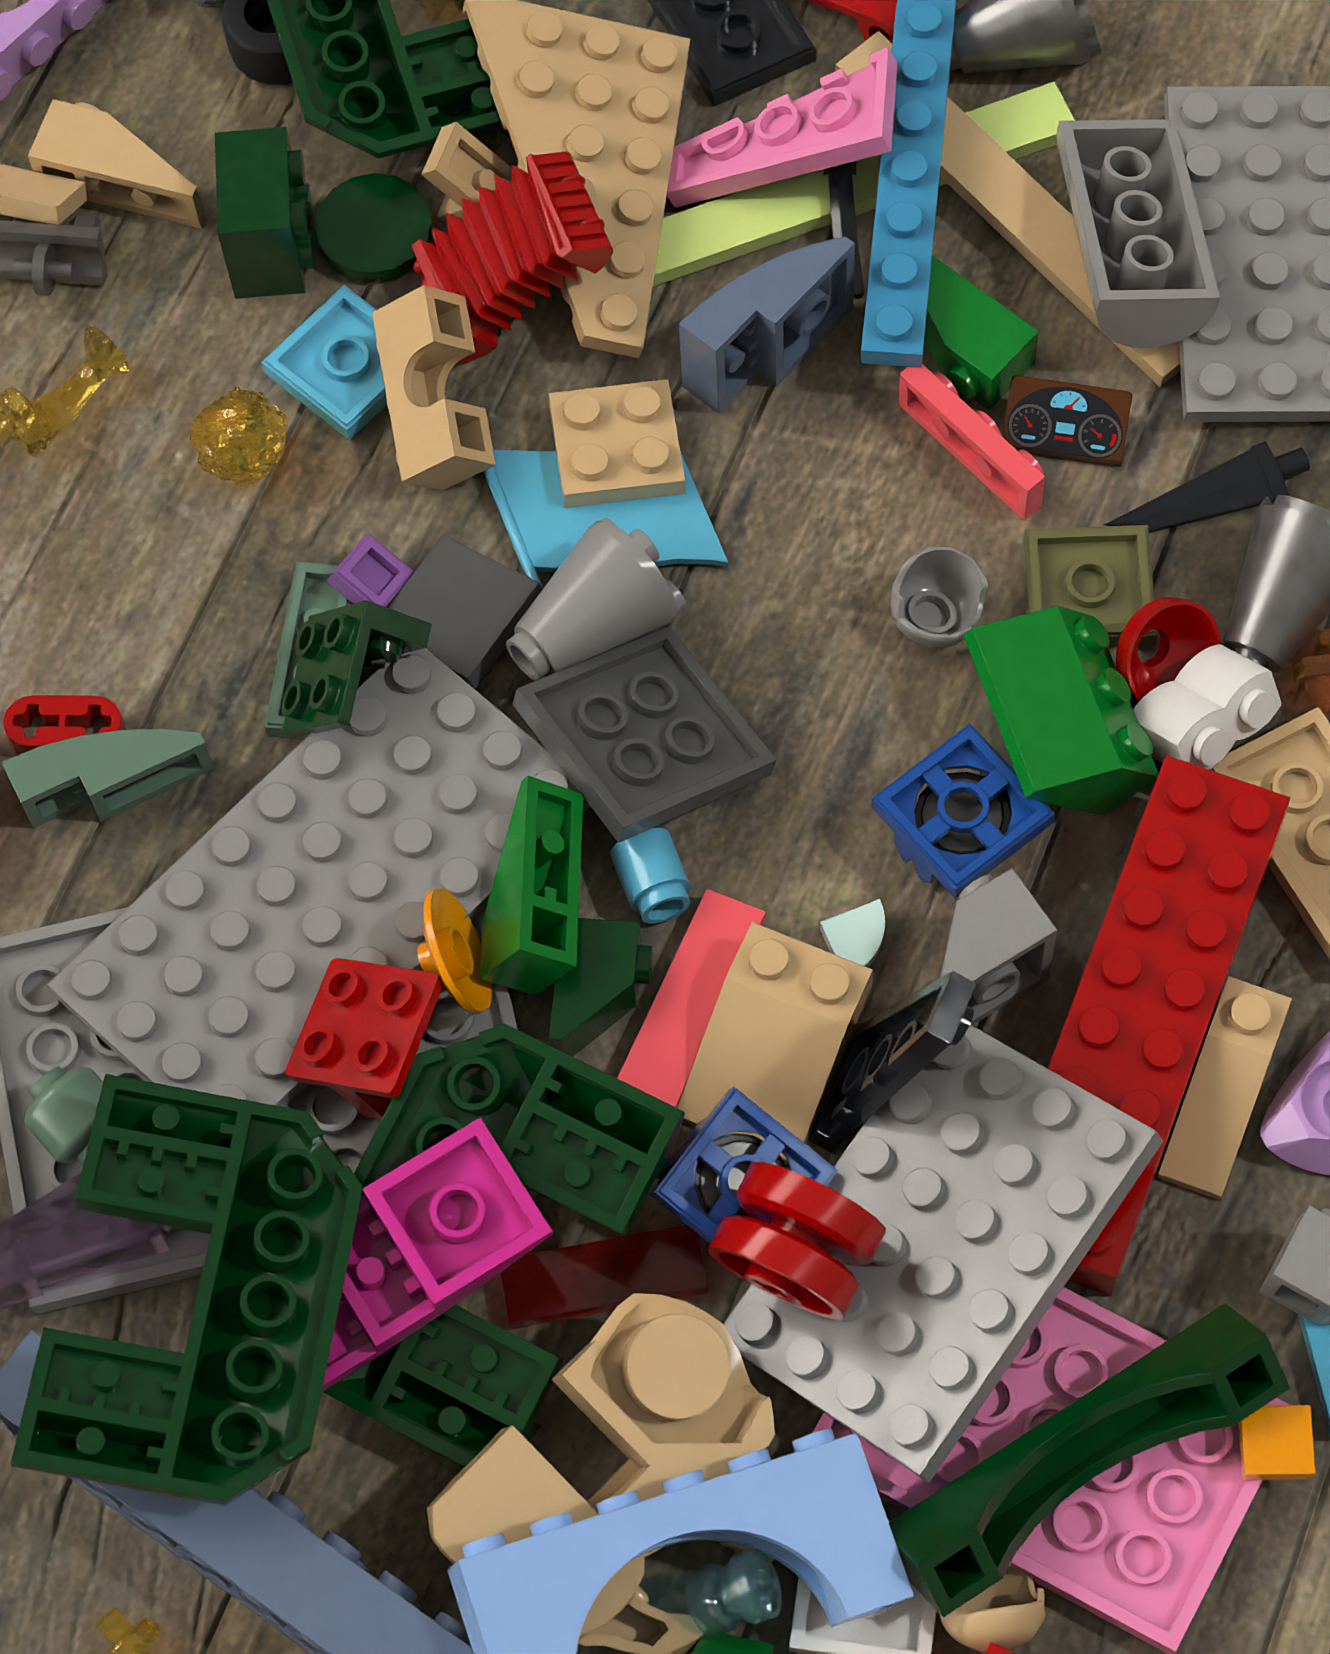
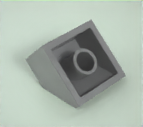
(999, 942)

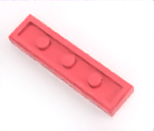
(686, 999)

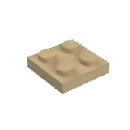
(616, 443)

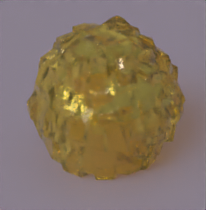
(239, 436)

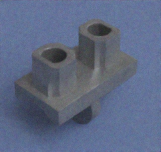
(53, 253)

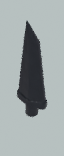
(1222, 490)

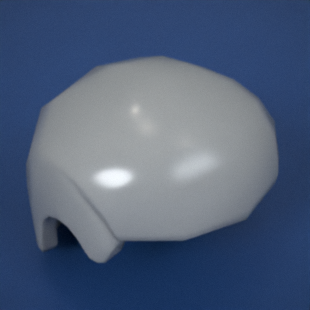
(938, 596)

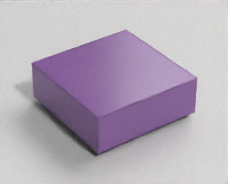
(370, 573)

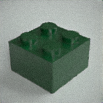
(263, 212)

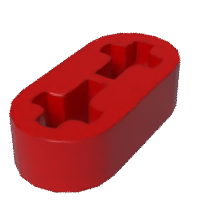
(63, 718)

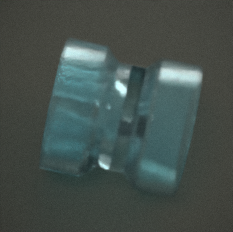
(733, 1593)

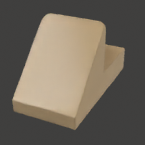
(461, 165)

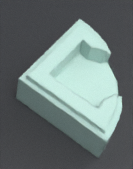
(856, 933)

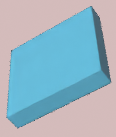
(333, 364)

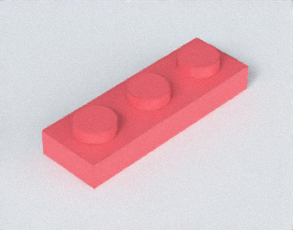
(972, 439)

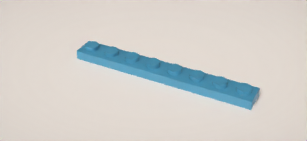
(909, 186)

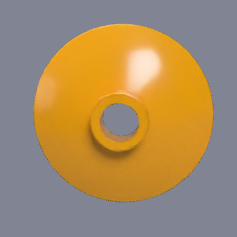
(453, 951)

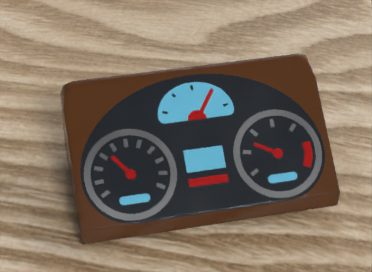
(1067, 420)

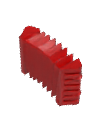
(515, 244)

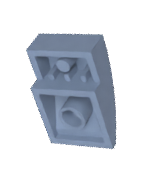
(766, 321)

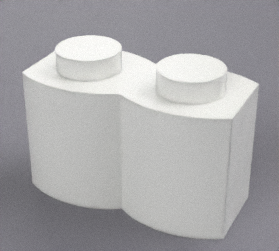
(1208, 707)

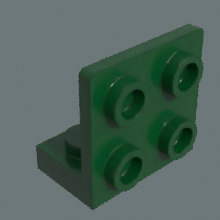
(331, 660)

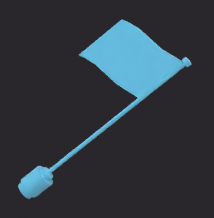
(543, 535)

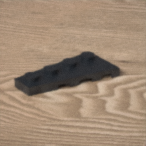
(891, 1052)

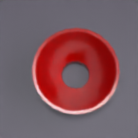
(1183, 631)

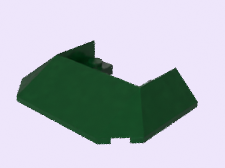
(379, 86)
(567, 1138)
(262, 1314)

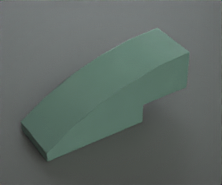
(106, 769)

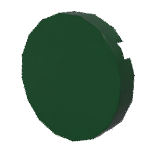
(370, 226)

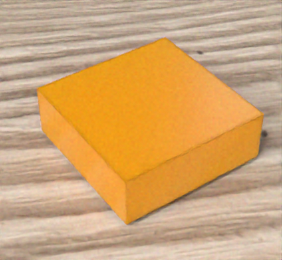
(1277, 1444)

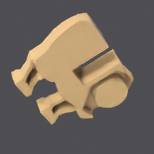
(672, 1401)

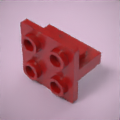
(364, 1031)

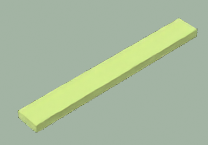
(802, 203)

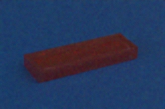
(602, 1275)

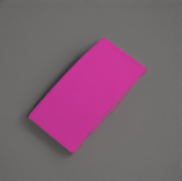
(429, 1242)

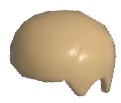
(1002, 1614)

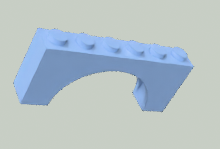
(803, 1509)

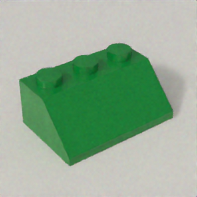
(1063, 709)

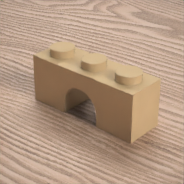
(418, 345)

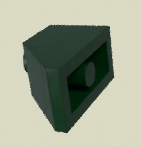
(601, 984)

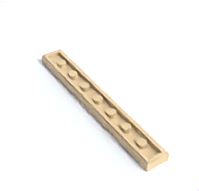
(1019, 212)

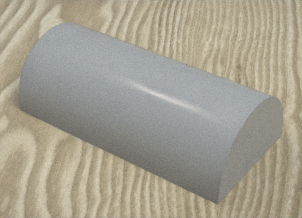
(1138, 249)

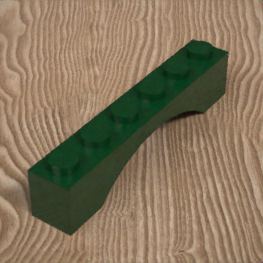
(1188, 1385)

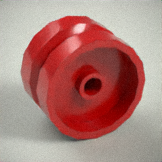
(797, 1239)

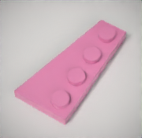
(790, 138)

